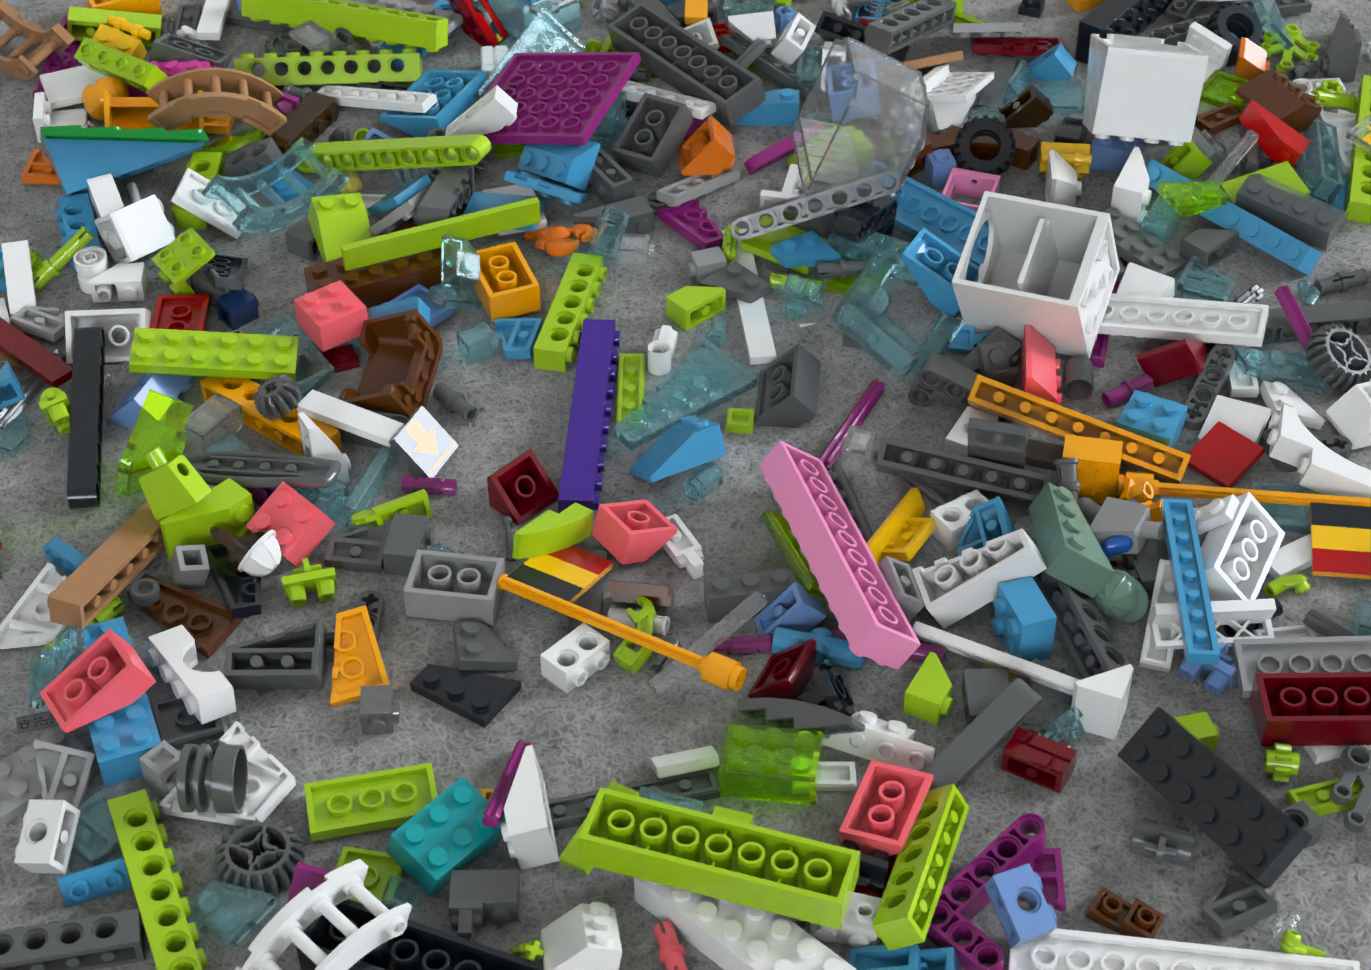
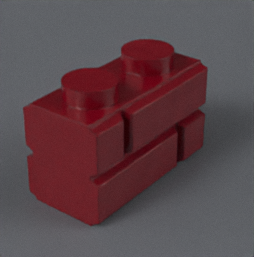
(1039, 759)

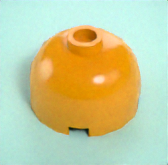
(94, 99)

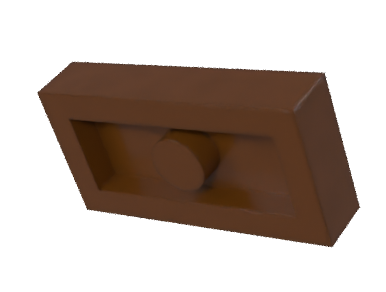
(1219, 119)

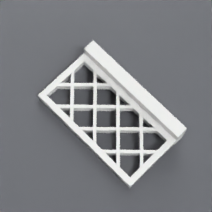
(954, 86)

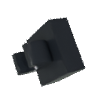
(1032, 8)

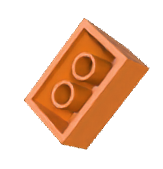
(707, 150)

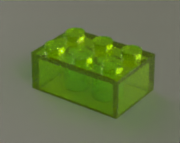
(771, 764)

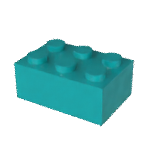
(443, 837)

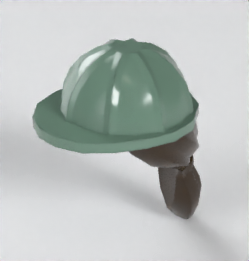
(1122, 596)

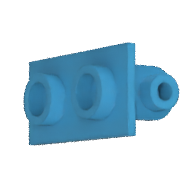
(94, 882)

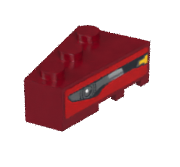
(480, 21)

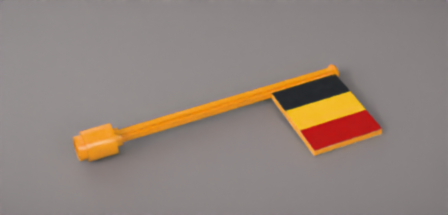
(1337, 523)
(565, 575)

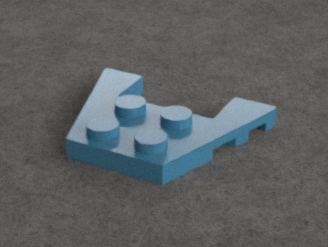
(547, 188)

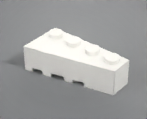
(971, 580)

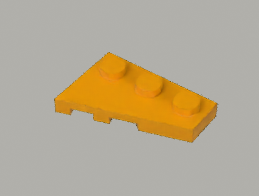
(355, 657)

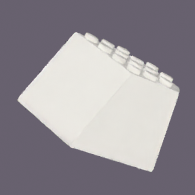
(1143, 89)

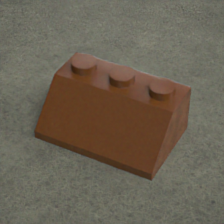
(1281, 99)

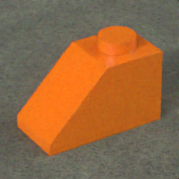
(1250, 60)

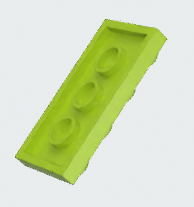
(368, 800)

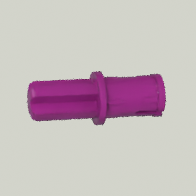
(1126, 389)

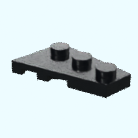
(465, 692)

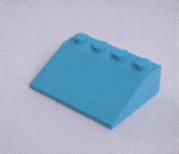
(454, 96)

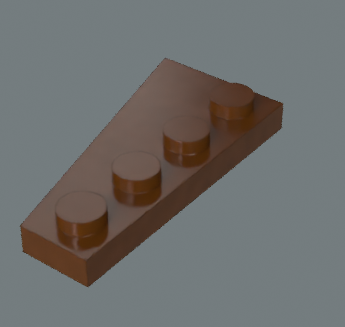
(202, 617)

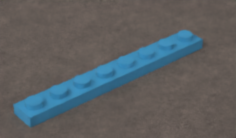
(1190, 582)

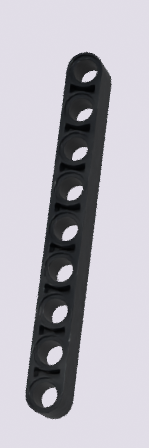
(86, 418)

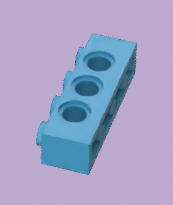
(72, 215)

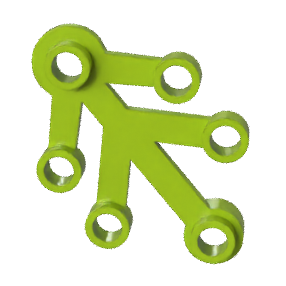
(1310, 47)

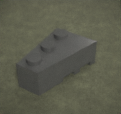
(279, 661)

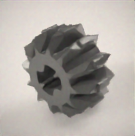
(277, 397)

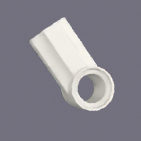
(661, 350)

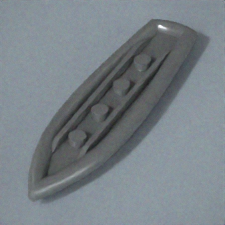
(264, 469)

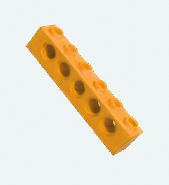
(283, 432)

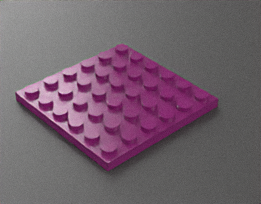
(561, 94)

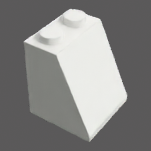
(135, 230)

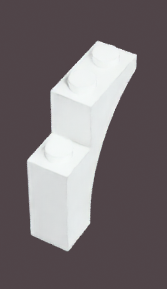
(1317, 464)

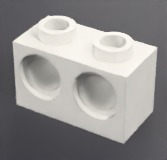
(953, 517)
(575, 658)

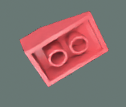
(97, 683)

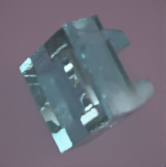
(1063, 724)

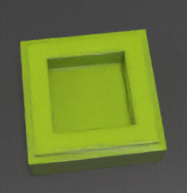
(740, 420)

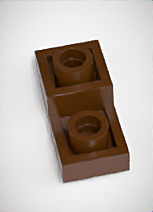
(1125, 918)

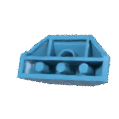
(986, 523)

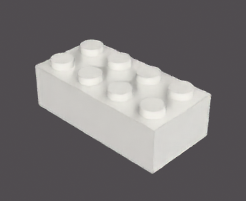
(1240, 552)

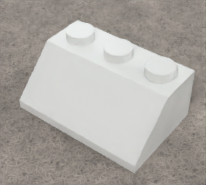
(117, 327)
(583, 939)

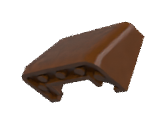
(399, 365)

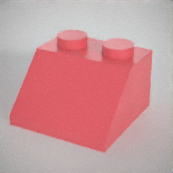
(632, 530)

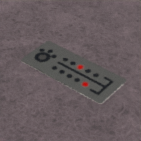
(35, 722)

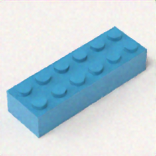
(123, 734)

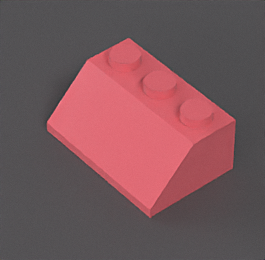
(1040, 367)
(885, 808)

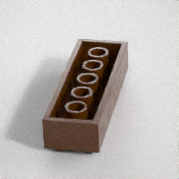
(379, 281)

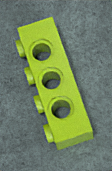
(117, 64)
(207, 165)

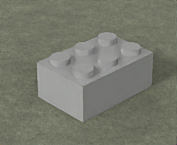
(454, 587)

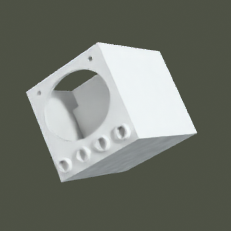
(1041, 270)

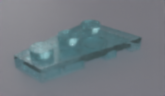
(1281, 365)

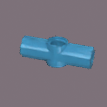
(827, 646)

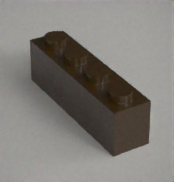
(306, 120)

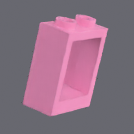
(961, 183)

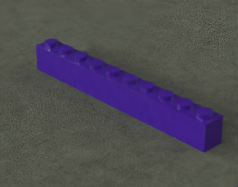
(588, 415)

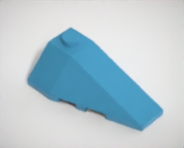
(778, 109)

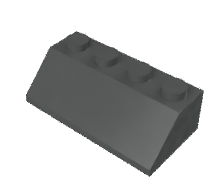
(1291, 210)

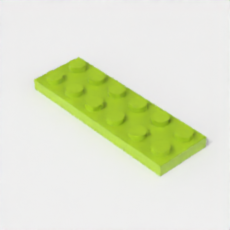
(213, 353)

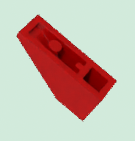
(1275, 137)

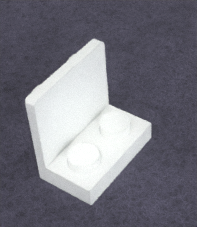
(1211, 45)
(45, 117)

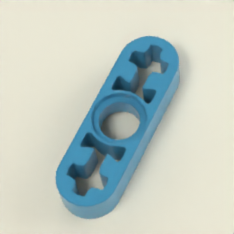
(63, 555)

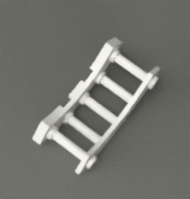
(309, 905)

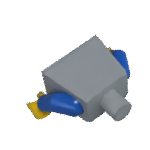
(1124, 527)

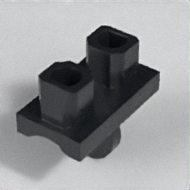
(872, 868)

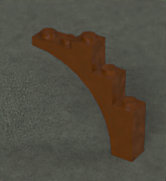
(984, 148)

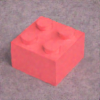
(330, 315)
(296, 523)

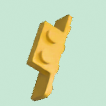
(902, 530)

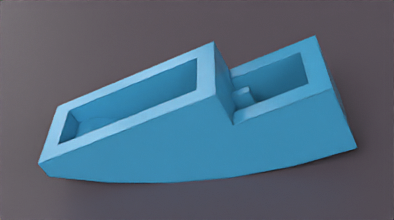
(904, 958)

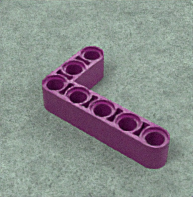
(969, 886)

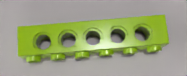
(570, 307)
(921, 870)

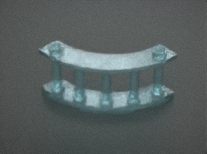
(273, 218)

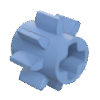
(783, 16)

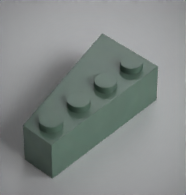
(1068, 541)

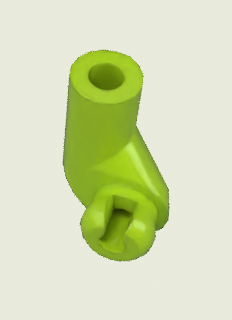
(1282, 583)
(1292, 945)

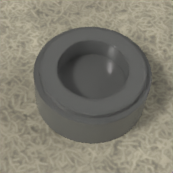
(145, 592)

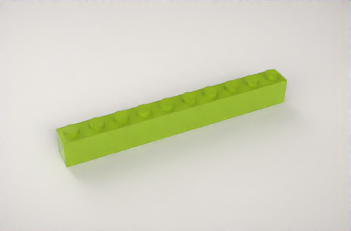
(359, 19)

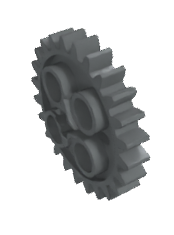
(283, 43)

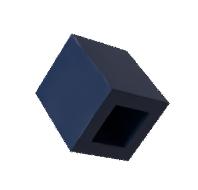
(237, 308)

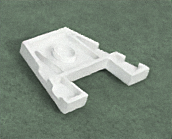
(266, 788)

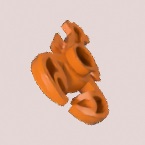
(558, 238)

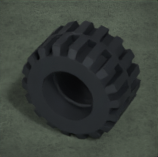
(1240, 22)
(985, 127)

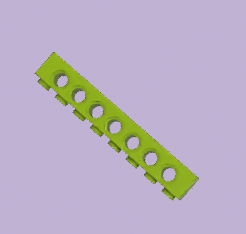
(340, 76)
(1359, 184)
(154, 883)

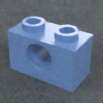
(1021, 925)

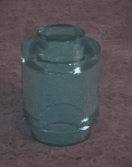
(703, 481)

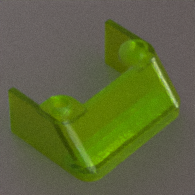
(158, 424)

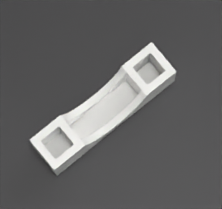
(204, 693)

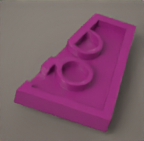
(692, 224)

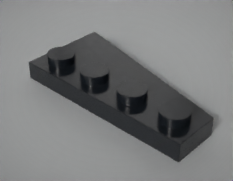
(226, 272)

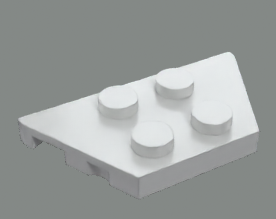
(1343, 121)
(30, 618)

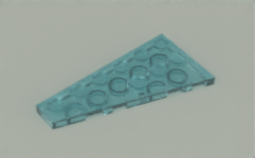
(689, 389)

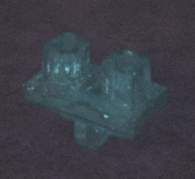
(795, 305)

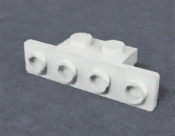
(883, 742)

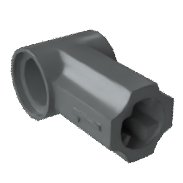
(345, 42)

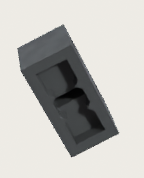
(252, 157)

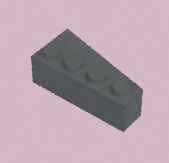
(447, 195)

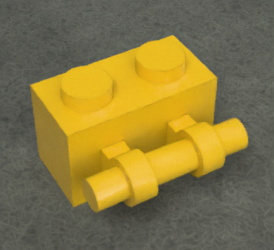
(120, 41)
(1074, 154)

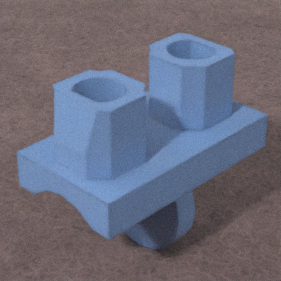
(1219, 675)

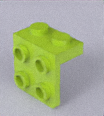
(182, 260)

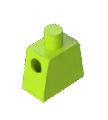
(171, 484)

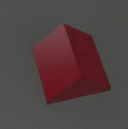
(1173, 361)
(521, 488)
(786, 672)

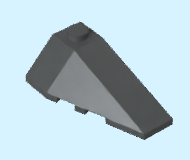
(1342, 51)

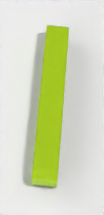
(400, 153)

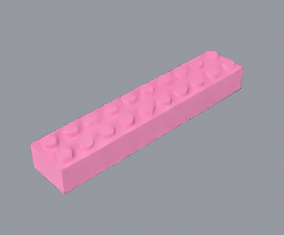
(839, 557)

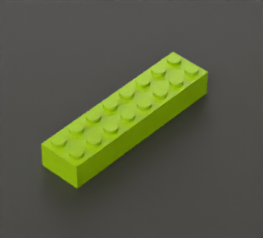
(719, 857)

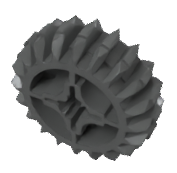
(1339, 357)
(263, 852)

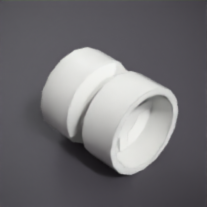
(89, 263)

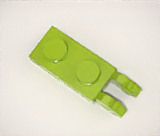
(411, 504)

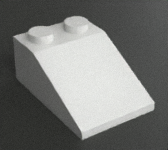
(1131, 188)
(528, 816)

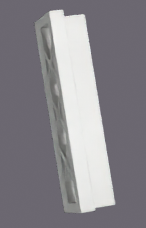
(1224, 613)

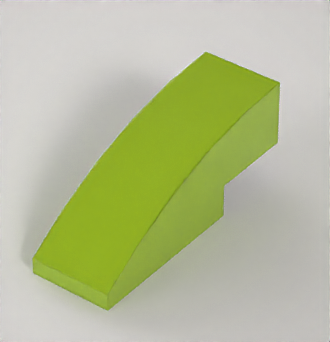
(553, 532)

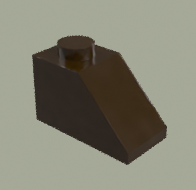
(1027, 109)

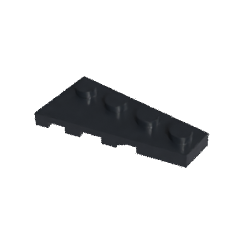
(238, 589)

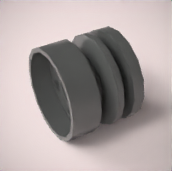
(213, 778)

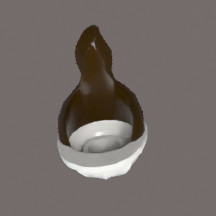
(254, 554)

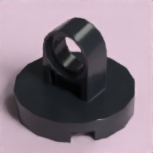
(830, 690)

